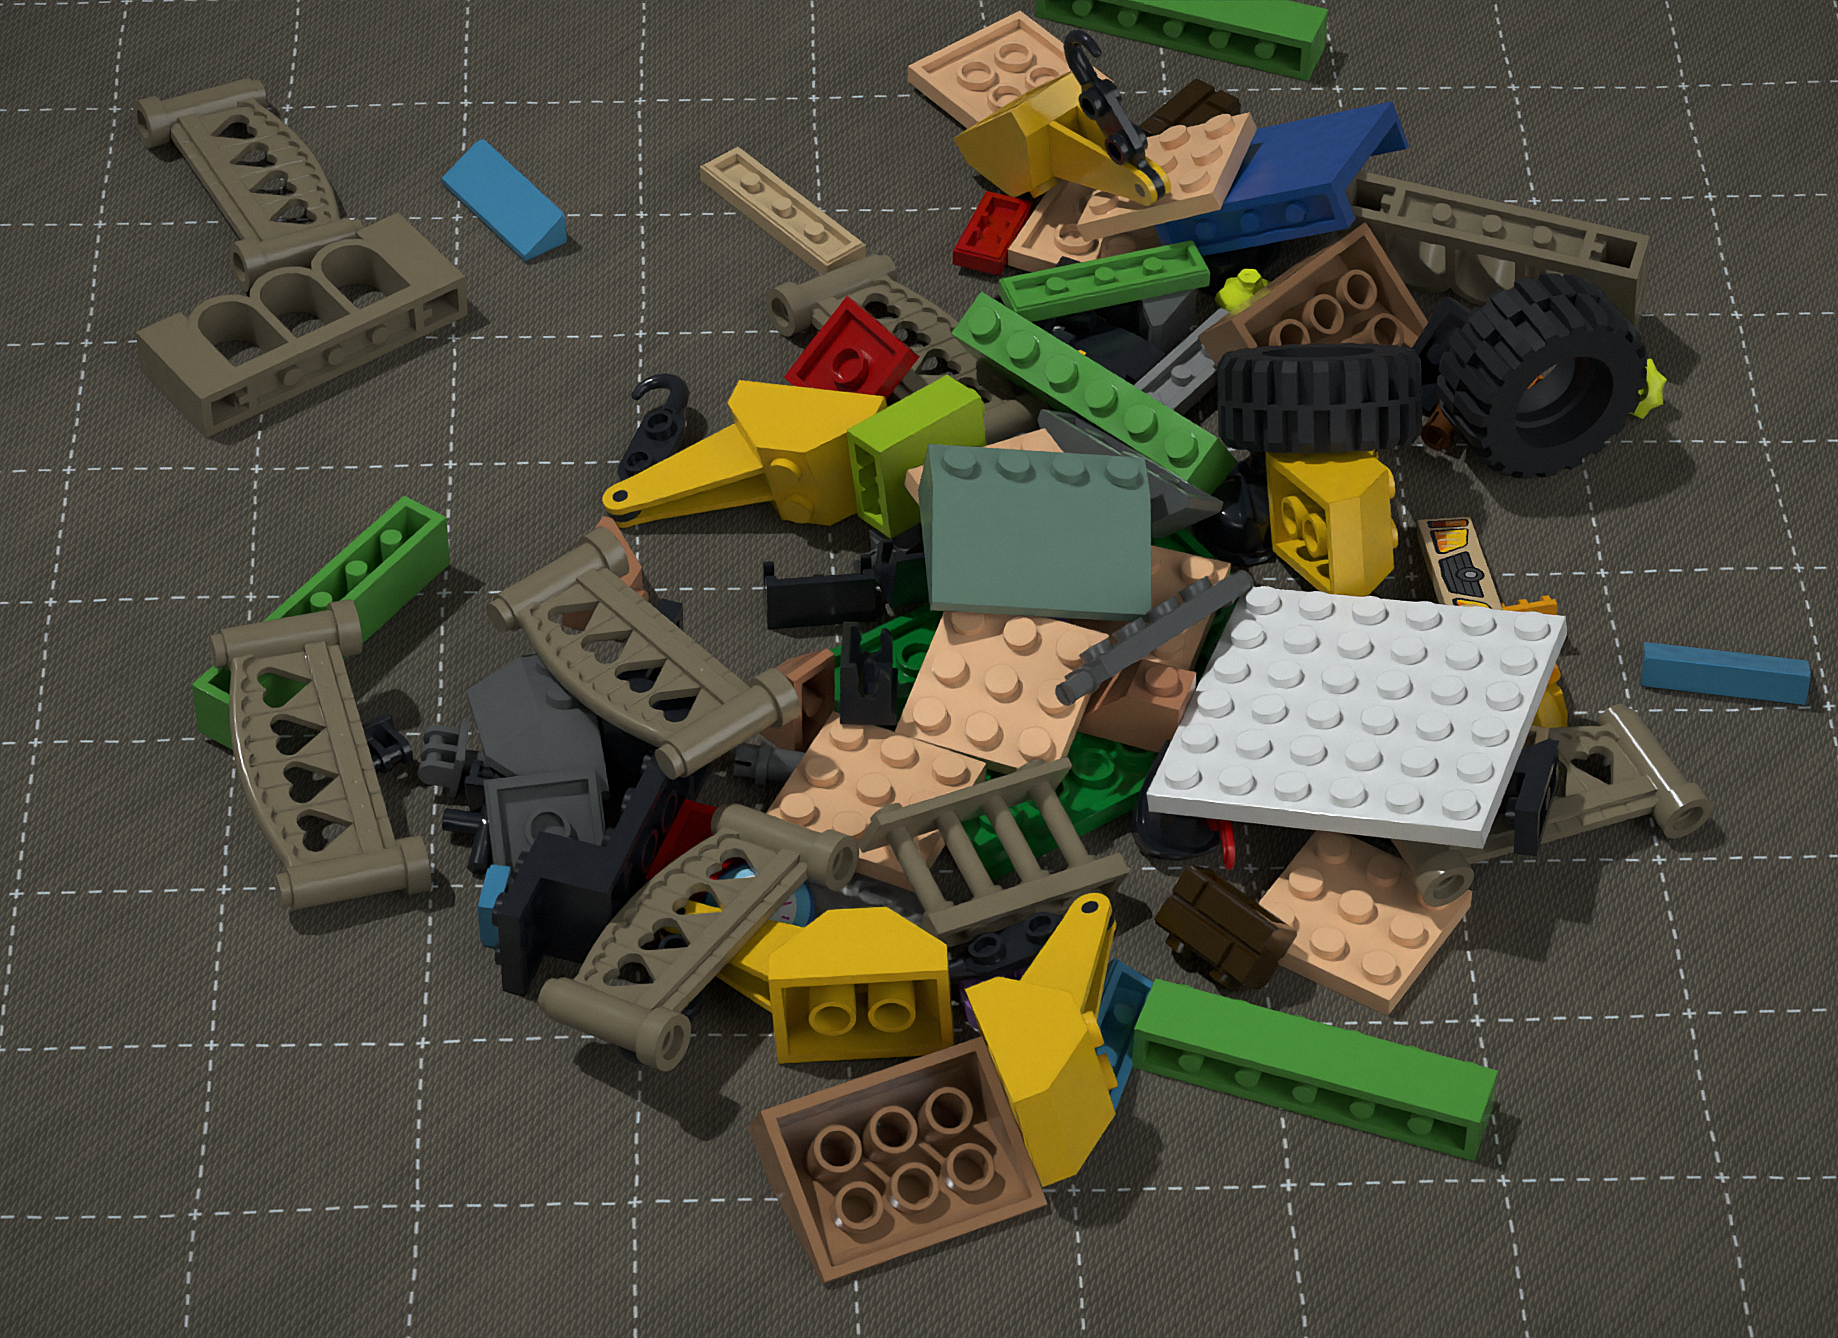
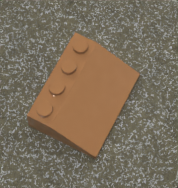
(1329, 297)
(897, 1160)

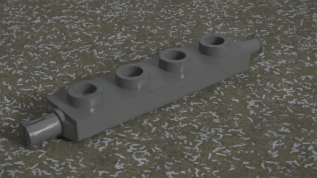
(1139, 639)

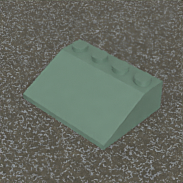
(1036, 533)

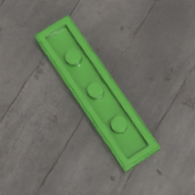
(1105, 281)

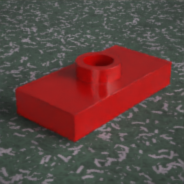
(991, 233)

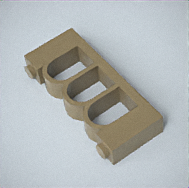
(1476, 229)
(390, 255)

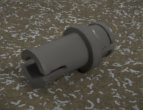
(765, 762)

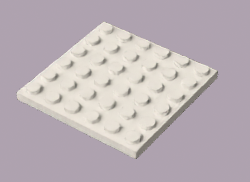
(1360, 716)

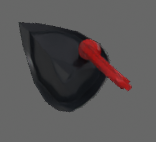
(1178, 835)

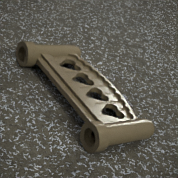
(264, 245)
(874, 278)
(589, 580)
(1640, 784)
(364, 856)
(649, 1015)

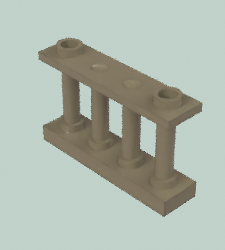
(991, 905)

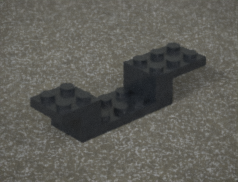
(572, 888)

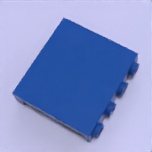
(1293, 181)

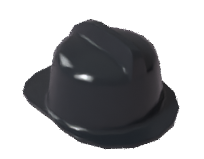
(1242, 527)

